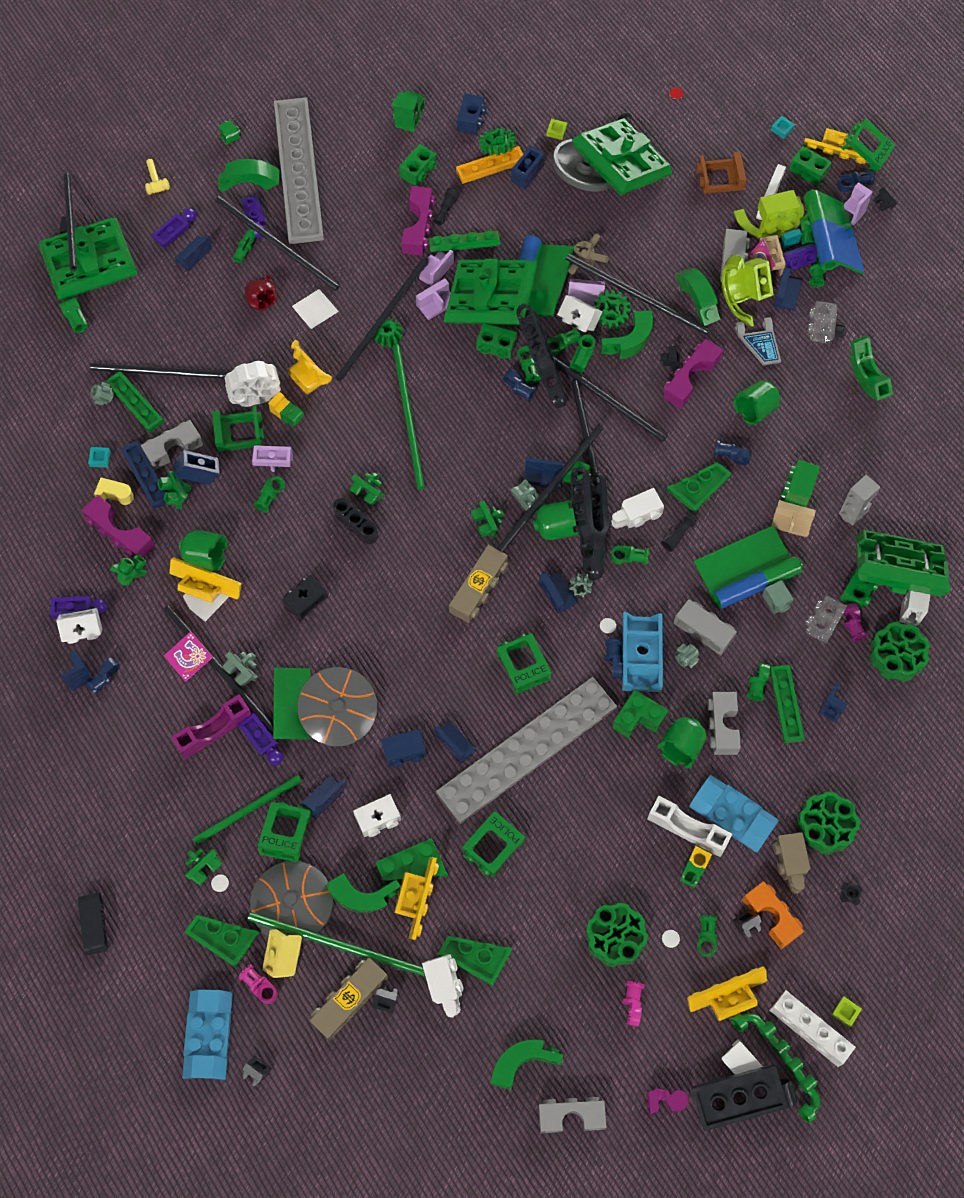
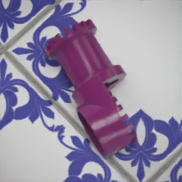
(854, 626)

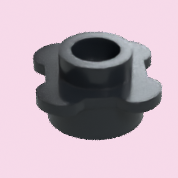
(855, 889)

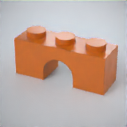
(764, 899)

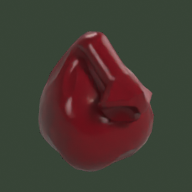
(260, 293)

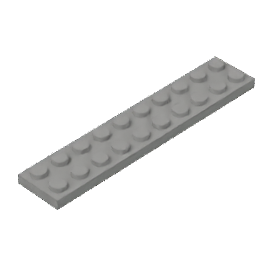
(298, 171)
(526, 750)

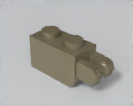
(793, 860)

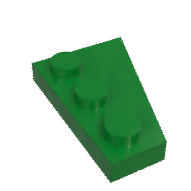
(411, 860)
(222, 939)
(477, 958)

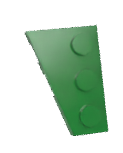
(700, 487)

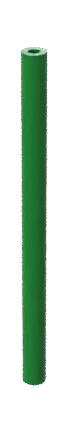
(247, 809)

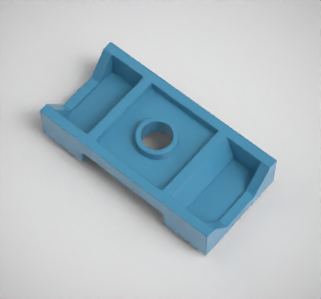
(639, 670)

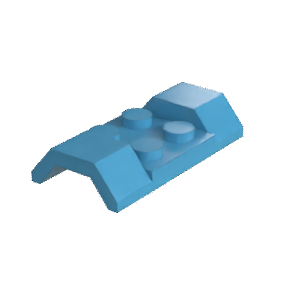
(733, 813)
(207, 1034)

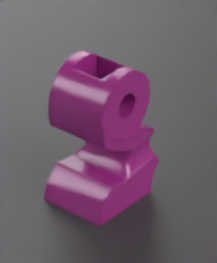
(675, 1102)

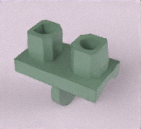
(525, 494)
(234, 662)

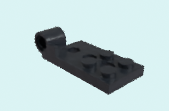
(777, 1097)

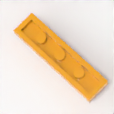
(488, 165)

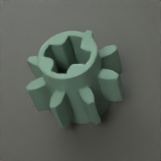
(102, 393)
(580, 589)
(687, 655)

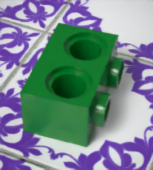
(418, 165)
(810, 166)
(498, 337)
(860, 587)

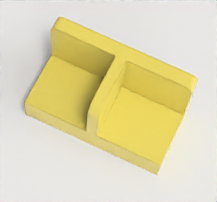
(281, 954)

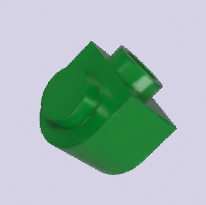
(229, 132)

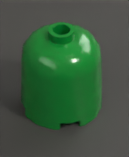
(757, 401)
(555, 521)
(203, 549)
(683, 741)

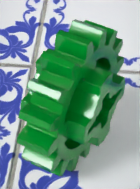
(497, 141)
(612, 301)

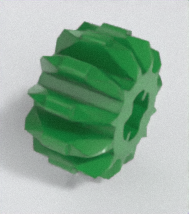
(389, 333)

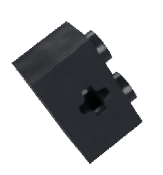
(302, 606)

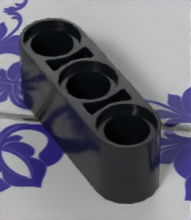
(352, 513)
(93, 924)

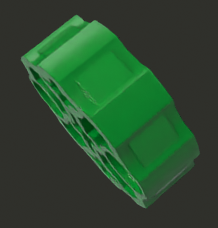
(910, 650)
(840, 823)
(635, 942)

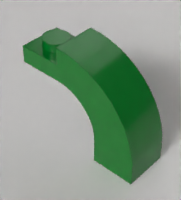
(248, 171)
(701, 292)
(633, 342)
(866, 372)
(356, 901)
(519, 1054)

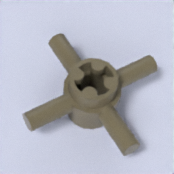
(585, 252)

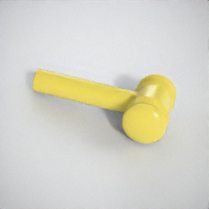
(156, 184)

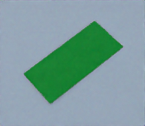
(287, 688)

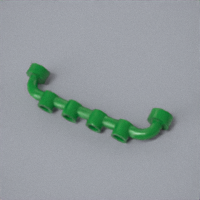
(792, 1064)

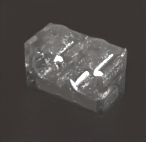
(825, 322)
(828, 620)

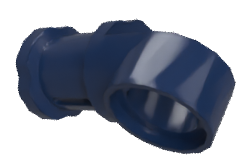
(854, 178)
(515, 381)
(739, 455)
(613, 656)
(106, 670)

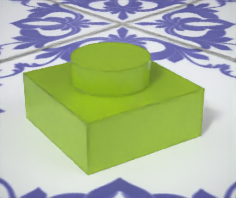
(557, 129)
(846, 1012)

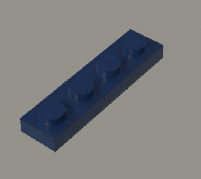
(144, 473)

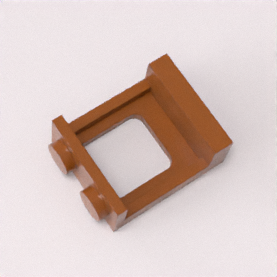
(734, 170)

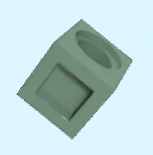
(778, 597)

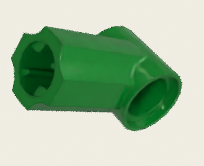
(73, 312)
(583, 353)

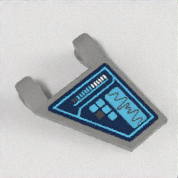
(760, 343)

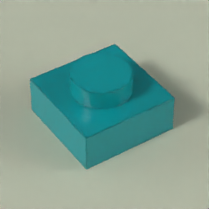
(782, 127)
(790, 238)
(99, 457)

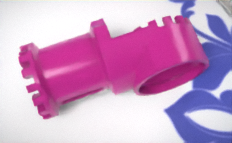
(258, 985)
(633, 999)

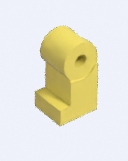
(115, 491)

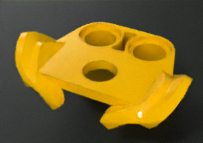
(306, 372)

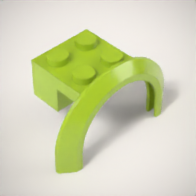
(778, 214)
(745, 281)

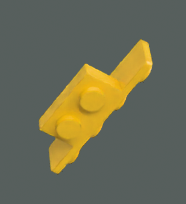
(833, 143)
(202, 582)
(413, 896)
(730, 996)

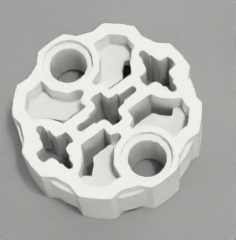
(252, 383)

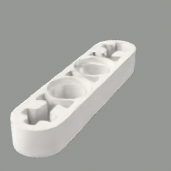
(775, 183)

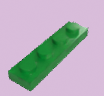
(464, 241)
(135, 402)
(786, 704)

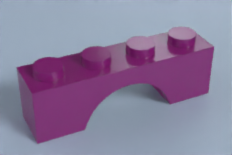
(414, 237)
(704, 358)
(133, 541)
(195, 738)

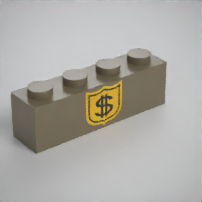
(478, 584)
(348, 999)

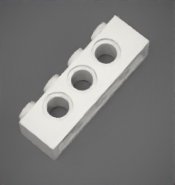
(812, 1029)

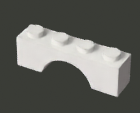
(704, 835)

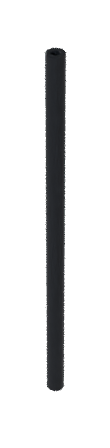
(70, 222)
(277, 243)
(643, 297)
(377, 325)
(158, 371)
(607, 398)
(585, 431)
(549, 489)
(225, 675)

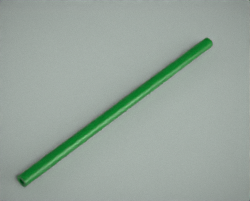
(408, 417)
(336, 944)

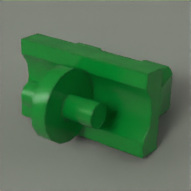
(359, 485)
(176, 489)
(489, 526)
(129, 569)
(195, 873)

